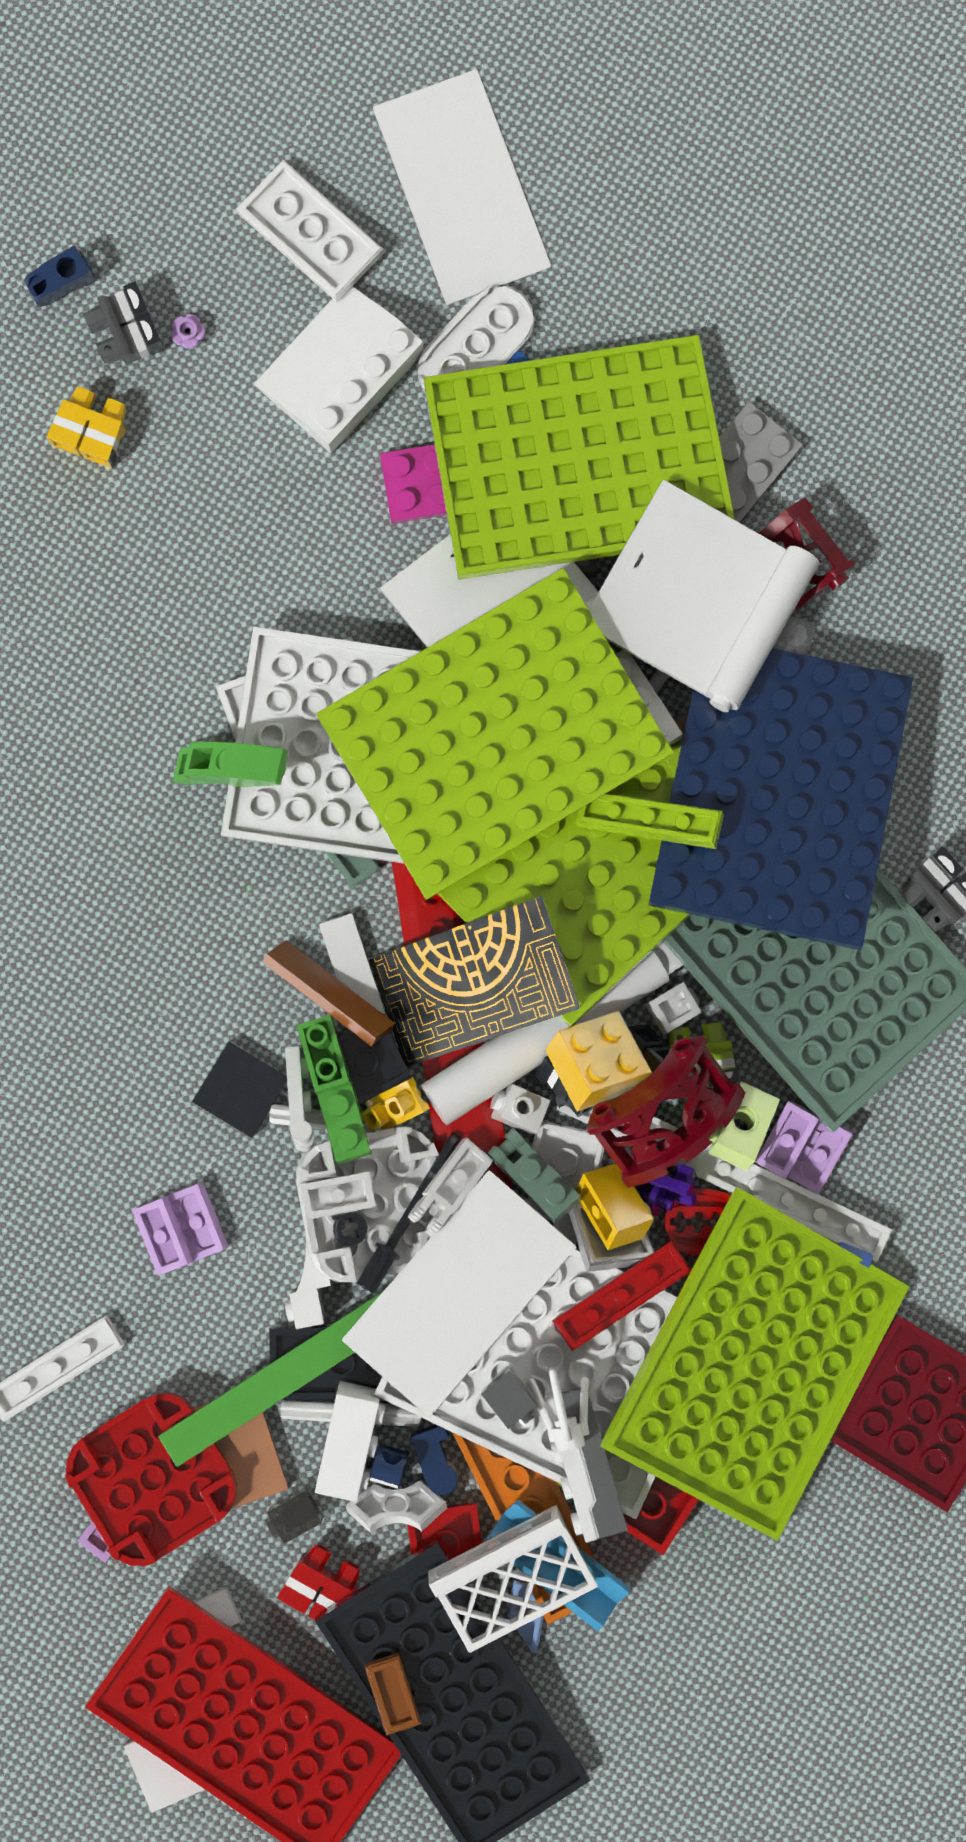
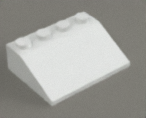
(340, 367)

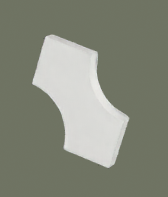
(383, 1506)

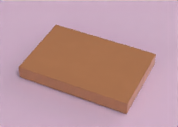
(253, 1460)

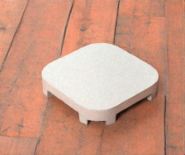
(396, 1171)

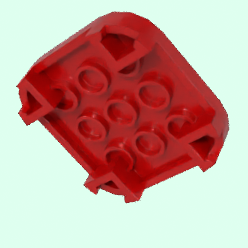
(136, 1490)

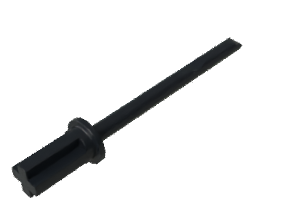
(385, 1254)

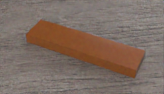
(328, 993)

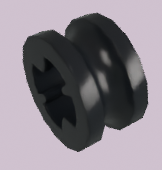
(360, 1232)

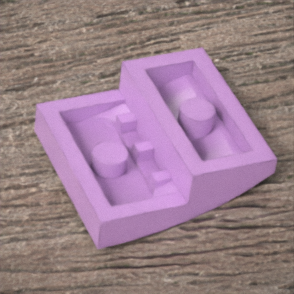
(803, 1147)
(180, 1228)

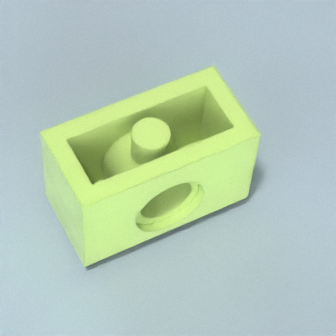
(742, 1146)

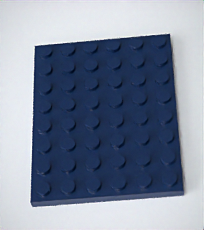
(801, 796)

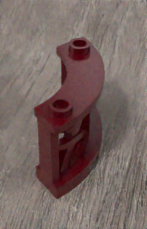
(786, 530)
(635, 1109)

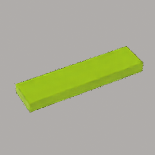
(652, 820)

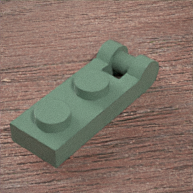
(535, 1177)

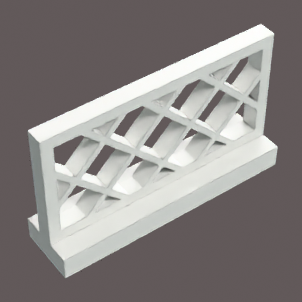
(491, 1557)

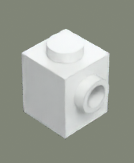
(519, 1108)

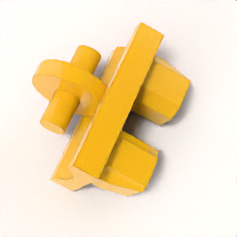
(394, 1106)

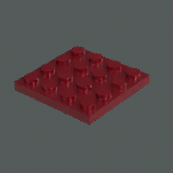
(911, 1414)

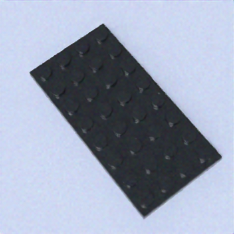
(483, 1735)

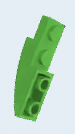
(231, 764)
(334, 1089)

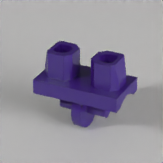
(667, 1190)

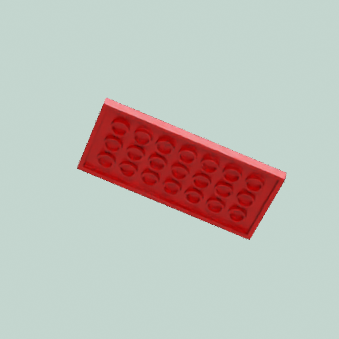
(243, 1724)

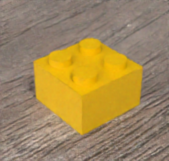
(597, 1060)

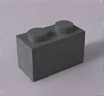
(510, 1399)

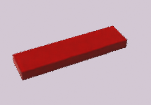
(621, 1296)

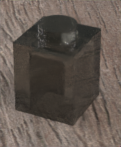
(293, 1516)

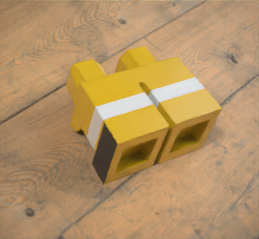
(86, 431)

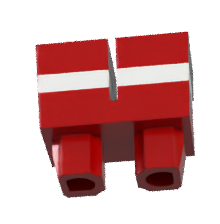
(311, 1575)

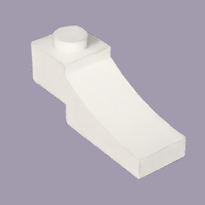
(306, 1303)

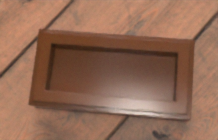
(392, 1693)

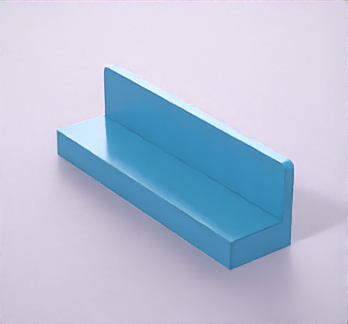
(592, 1606)

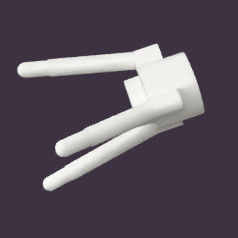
(567, 1433)

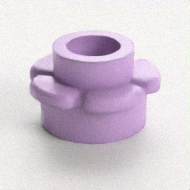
(194, 337)

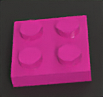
(413, 484)

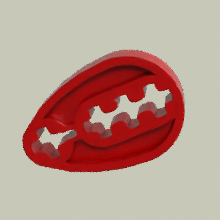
(706, 1203)

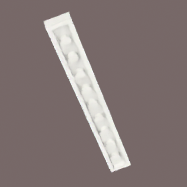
(789, 1198)

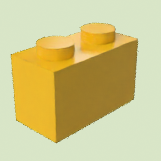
(613, 1207)

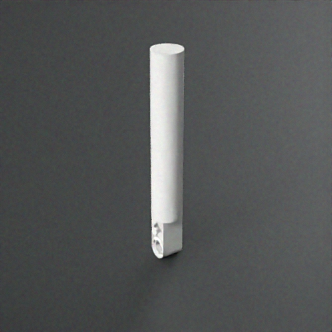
(520, 1051)

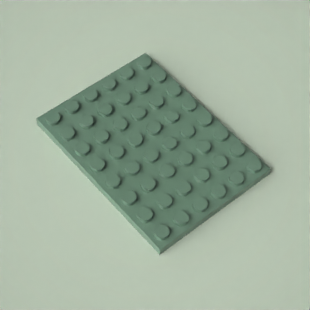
(829, 1013)

